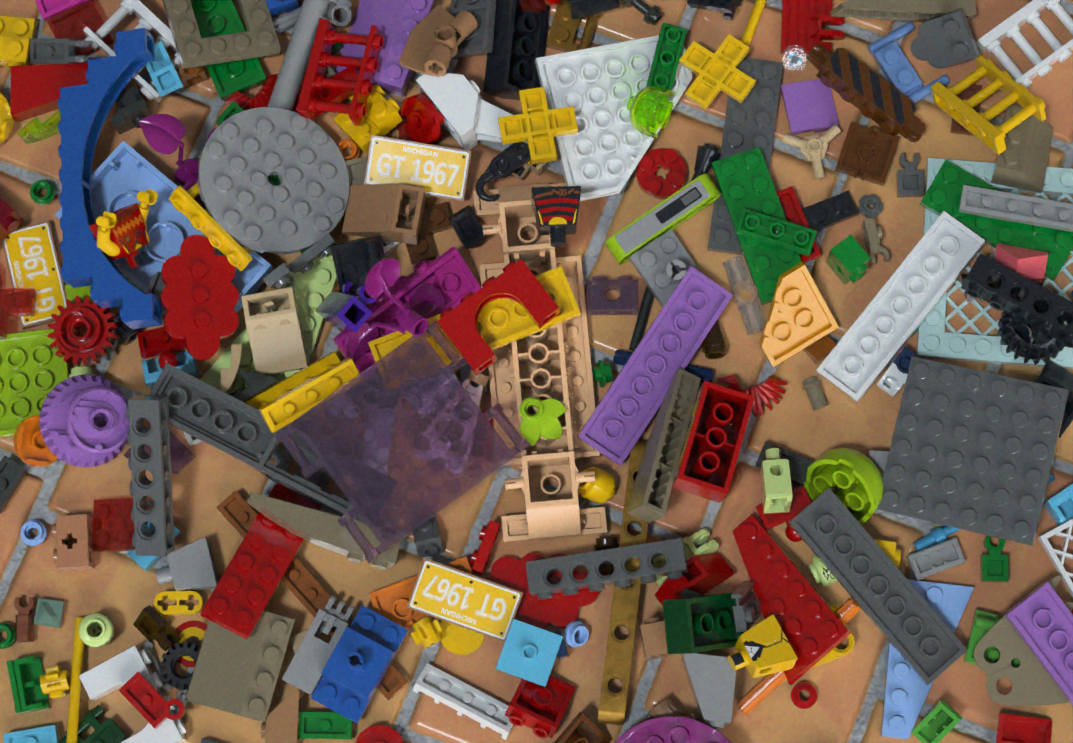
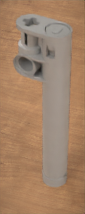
(300, 47)

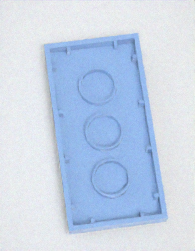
(117, 186)

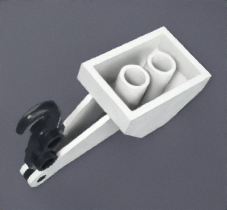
(472, 120)

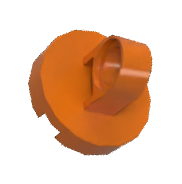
(30, 443)

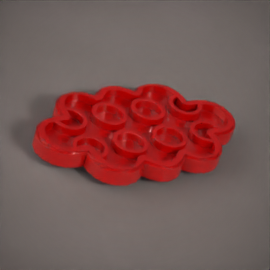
(199, 297)
(558, 610)

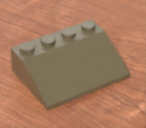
(240, 672)

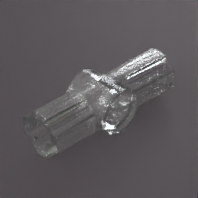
(739, 280)

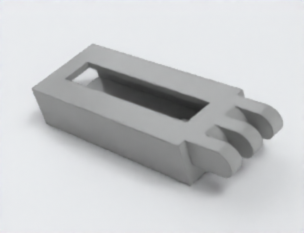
(313, 652)

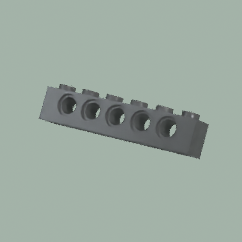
(159, 464)
(540, 570)

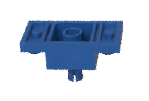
(359, 664)

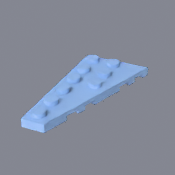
(903, 687)

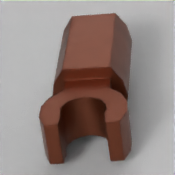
(24, 620)

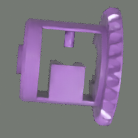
(85, 421)

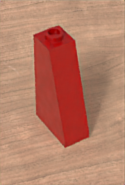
(37, 87)

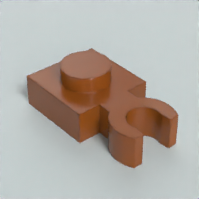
(192, 75)

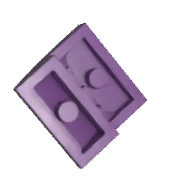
(809, 106)

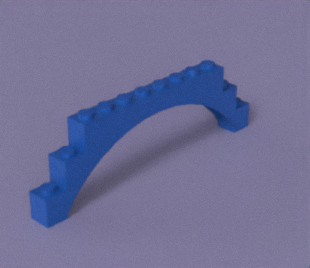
(82, 117)

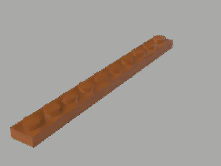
(301, 582)

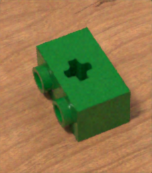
(848, 260)

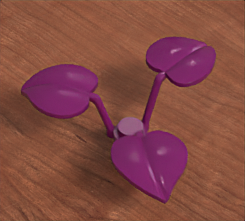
(164, 136)
(411, 318)

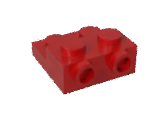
(540, 706)

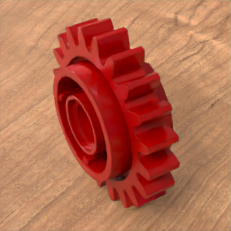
(67, 330)

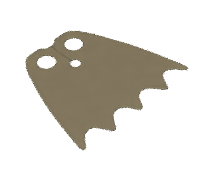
(1030, 680)

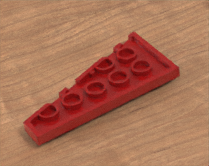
(786, 593)

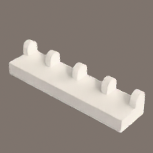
(464, 699)

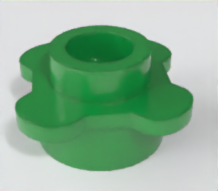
(602, 373)

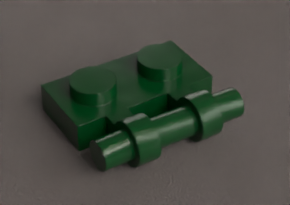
(104, 732)

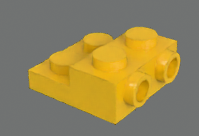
(15, 40)
(380, 119)

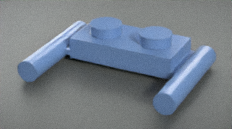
(897, 67)

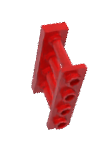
(321, 58)

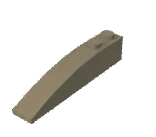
(902, 9)
(664, 449)
(321, 529)

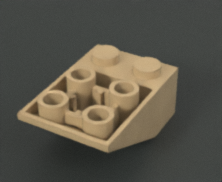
(275, 331)

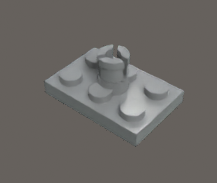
(662, 265)

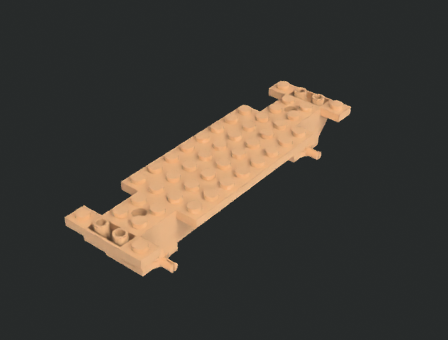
(543, 366)

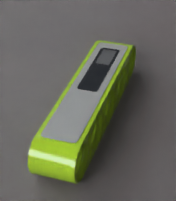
(663, 217)

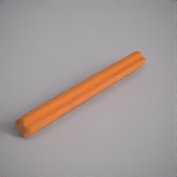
(772, 681)

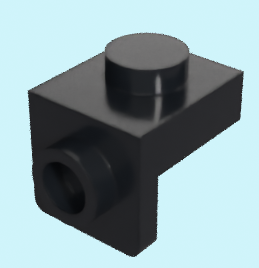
(467, 228)

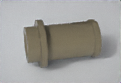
(815, 393)

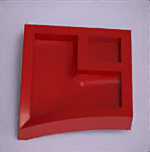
(1023, 729)

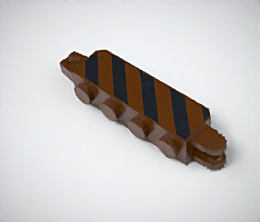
(867, 92)

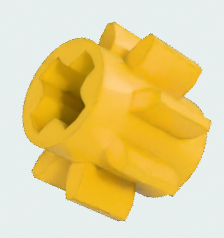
(427, 632)
(55, 681)

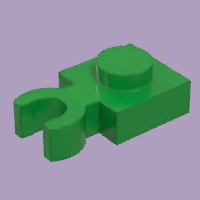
(994, 565)

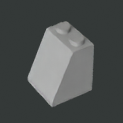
(712, 687)

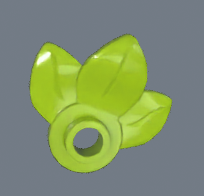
(544, 422)

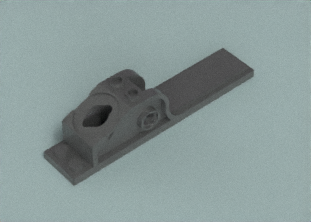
(239, 433)

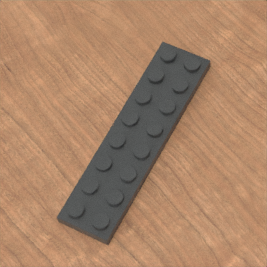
(746, 128)
(877, 586)

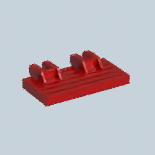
(802, 24)

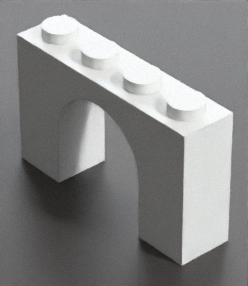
(114, 674)

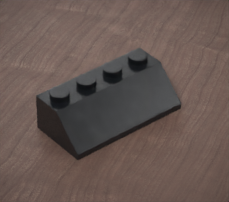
(516, 44)

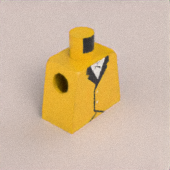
(763, 650)

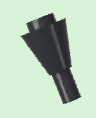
(705, 156)

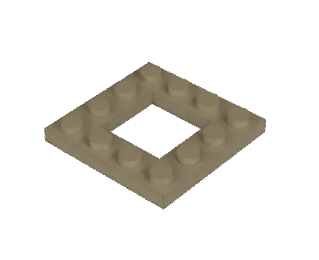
(196, 51)

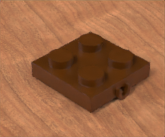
(867, 153)

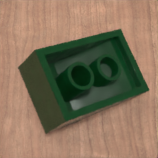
(700, 623)

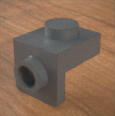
(428, 539)

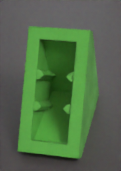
(936, 723)

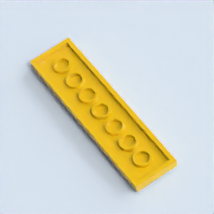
(499, 320)

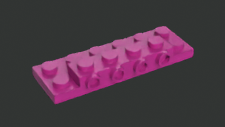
(446, 273)

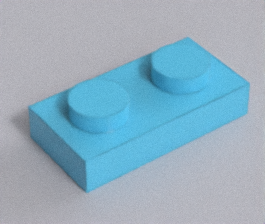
(44, 734)

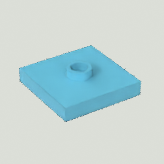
(529, 652)

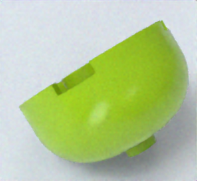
(855, 477)

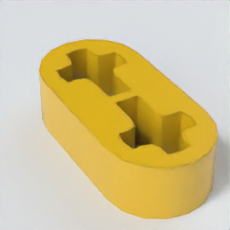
(179, 609)

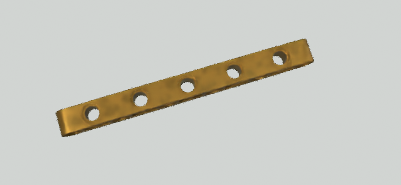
(623, 612)

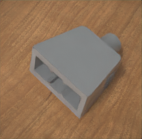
(190, 567)

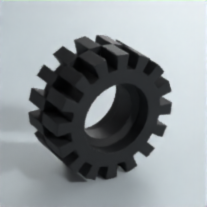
(169, 664)

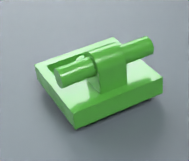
(981, 624)

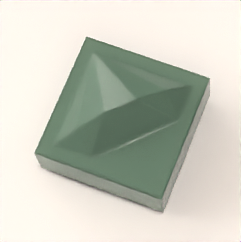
(49, 613)

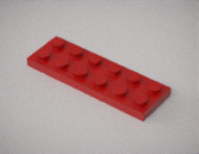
(255, 570)

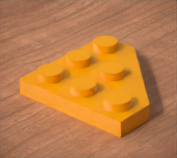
(795, 316)

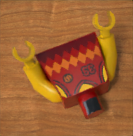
(125, 229)

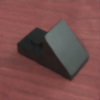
(257, 384)

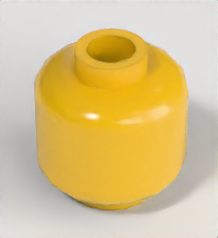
(601, 489)

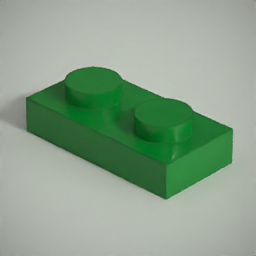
(324, 726)

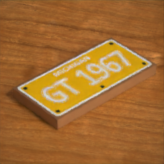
(436, 168)
(36, 265)
(464, 599)

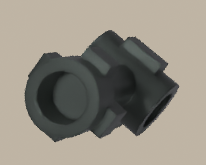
(652, 14)

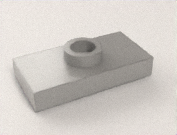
(936, 559)

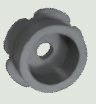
(870, 212)

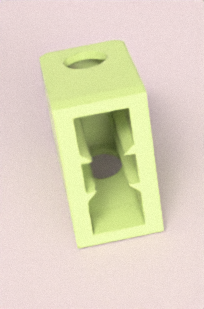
(775, 482)

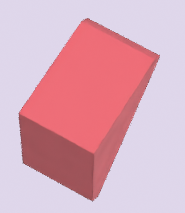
(1022, 260)

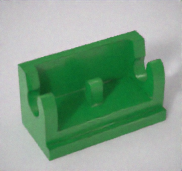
(26, 686)

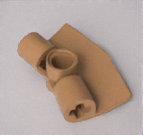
(436, 41)

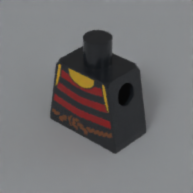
(556, 211)

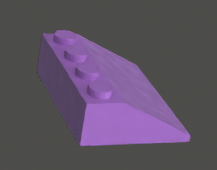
(395, 22)

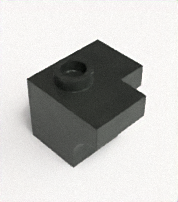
(130, 110)

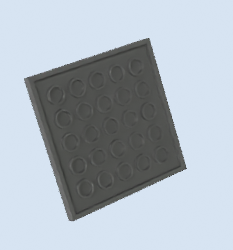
(973, 450)

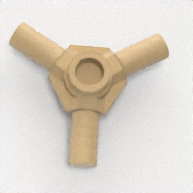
(813, 148)

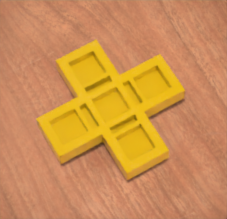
(717, 72)
(537, 125)

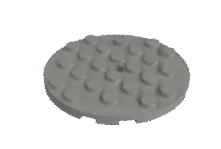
(267, 216)

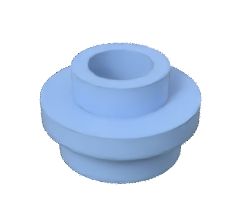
(26, 529)
(576, 634)

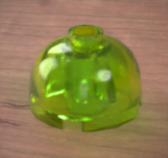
(650, 110)

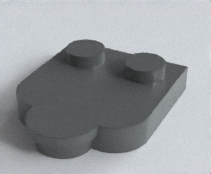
(945, 40)

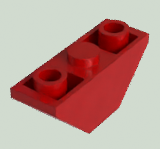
(704, 574)

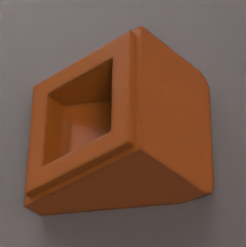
(820, 349)

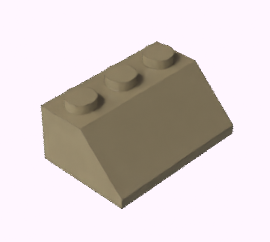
(1026, 154)

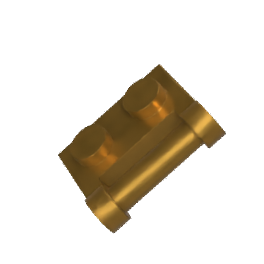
(564, 30)

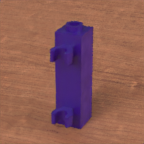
(346, 310)

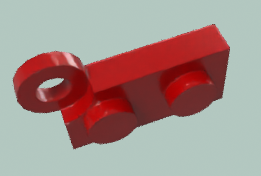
(150, 701)

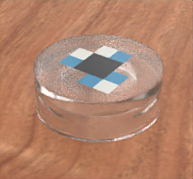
(794, 58)

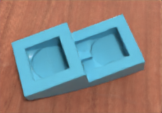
(163, 72)

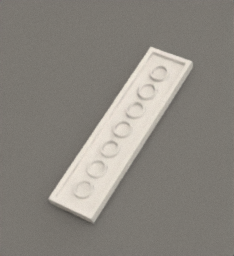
(900, 306)

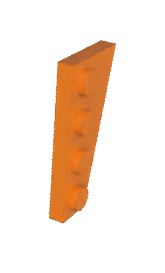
(393, 600)

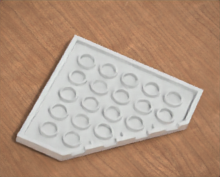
(599, 88)

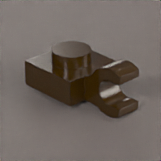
(153, 628)

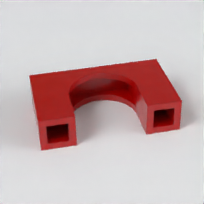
(514, 284)

